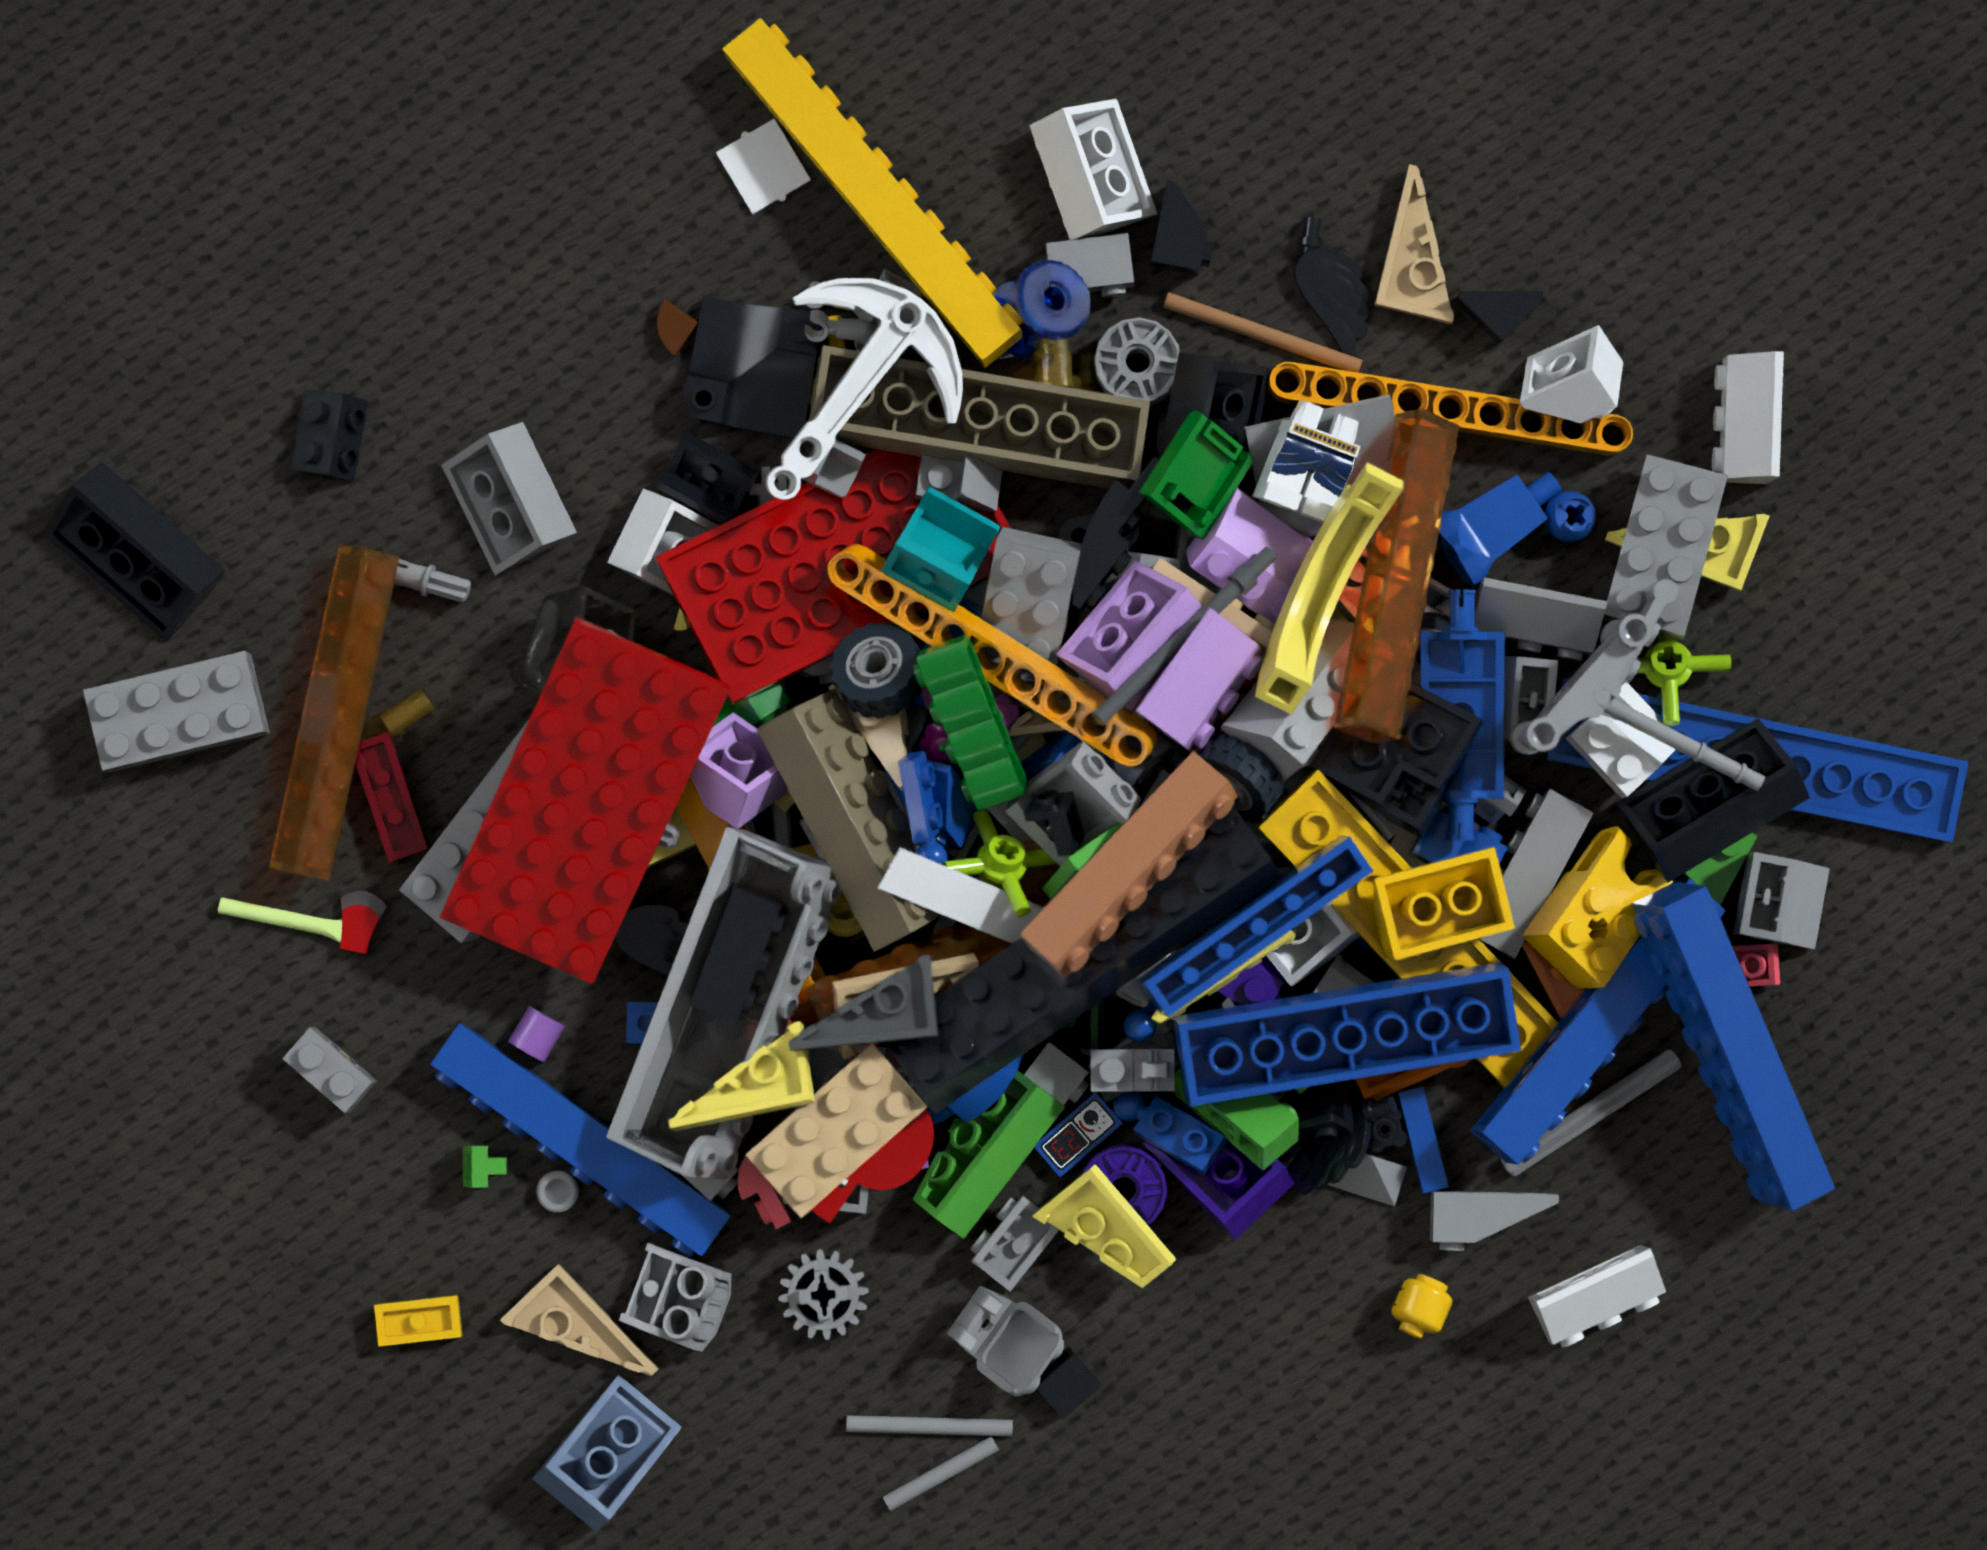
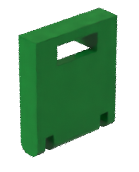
(1199, 470)

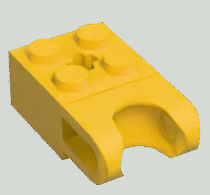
(1590, 913)

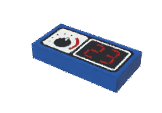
(1077, 1134)

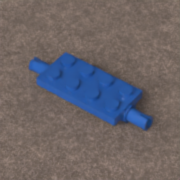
(1470, 673)

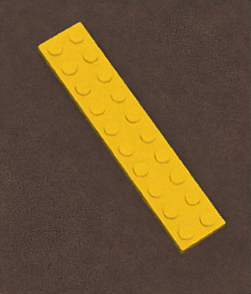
(1319, 814)

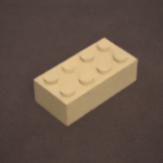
(838, 1132)

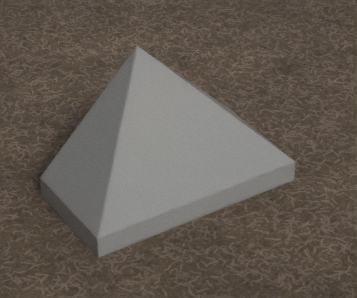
(1374, 1179)

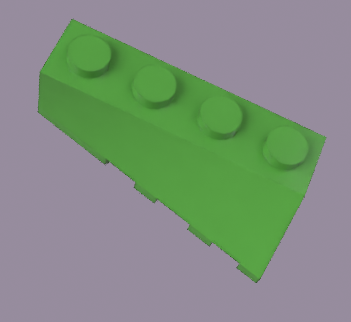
(985, 1154)

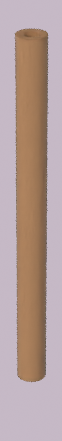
(1262, 333)

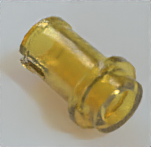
(406, 712)

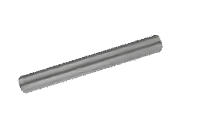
(1601, 1107)

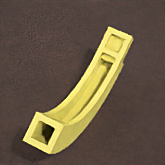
(1305, 614)

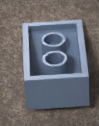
(607, 1453)

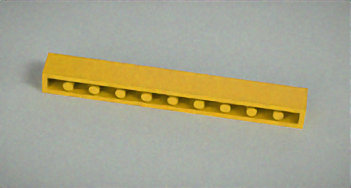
(873, 192)

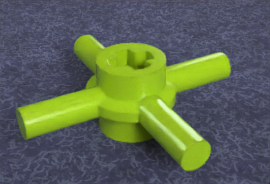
(1683, 665)
(1001, 862)

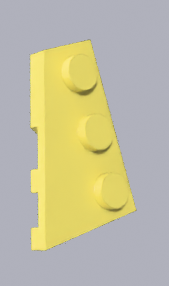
(1103, 1221)

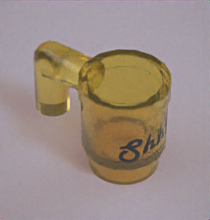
(1054, 365)

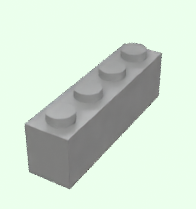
(1537, 862)

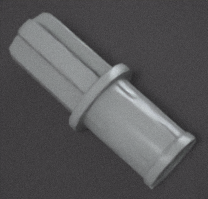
(430, 581)

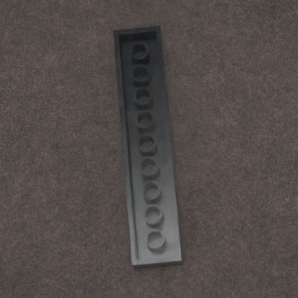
(1022, 1000)

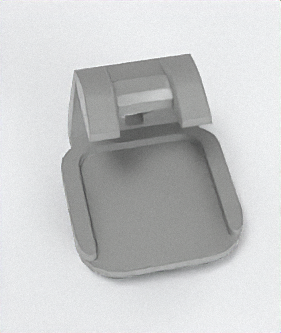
(1013, 1344)

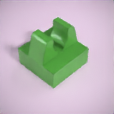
(478, 1166)

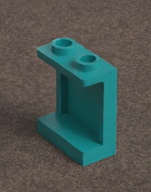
(941, 549)

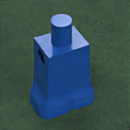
(1493, 524)

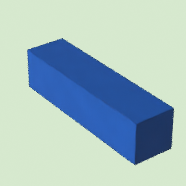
(1422, 1139)

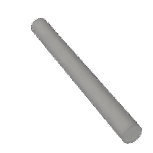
(926, 1425)

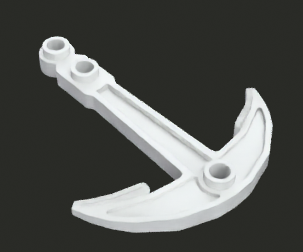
(879, 353)

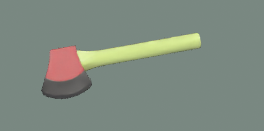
(354, 931)

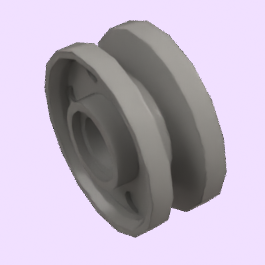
(1131, 338)

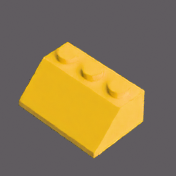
(1441, 904)

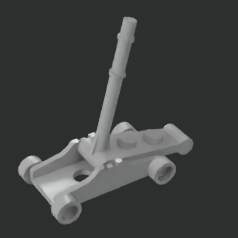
(1597, 687)

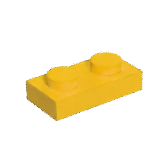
(418, 1320)

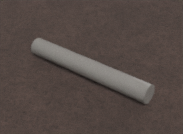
(940, 1473)

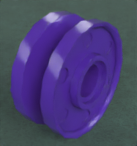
(1142, 1169)

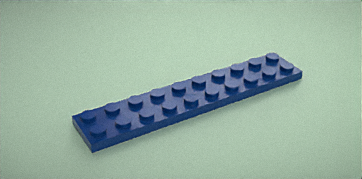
(1842, 774)

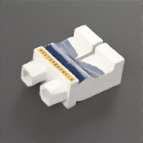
(1307, 465)

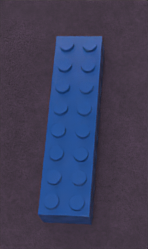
(1346, 1033)
(1732, 1046)

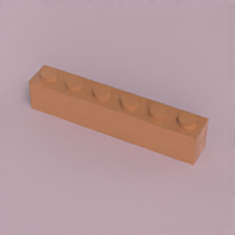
(1129, 865)

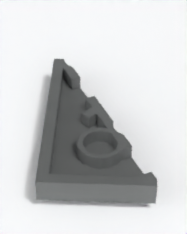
(892, 1011)

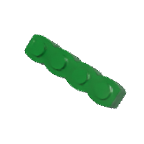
(971, 721)

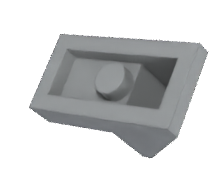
(967, 482)

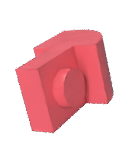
(771, 1205)

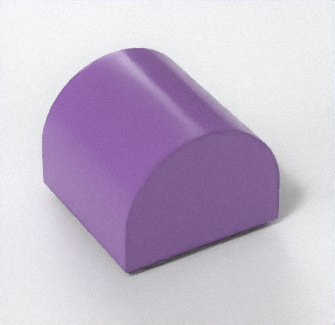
(536, 1034)

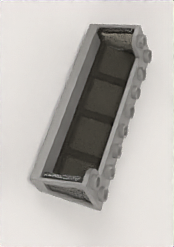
(694, 1048)

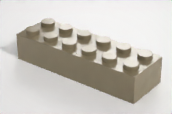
(846, 810)

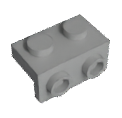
(1013, 1244)

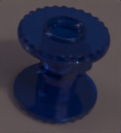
(1049, 301)

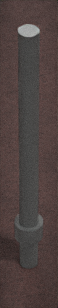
(1240, 582)

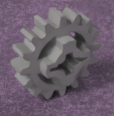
(804, 1295)

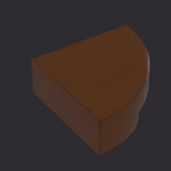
(674, 327)

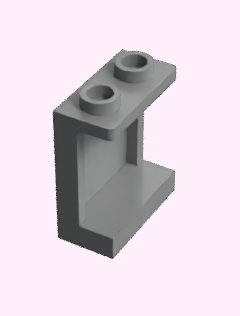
(1097, 789)

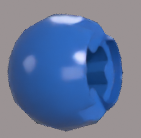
(1583, 516)

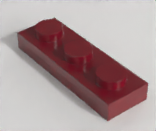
(390, 798)

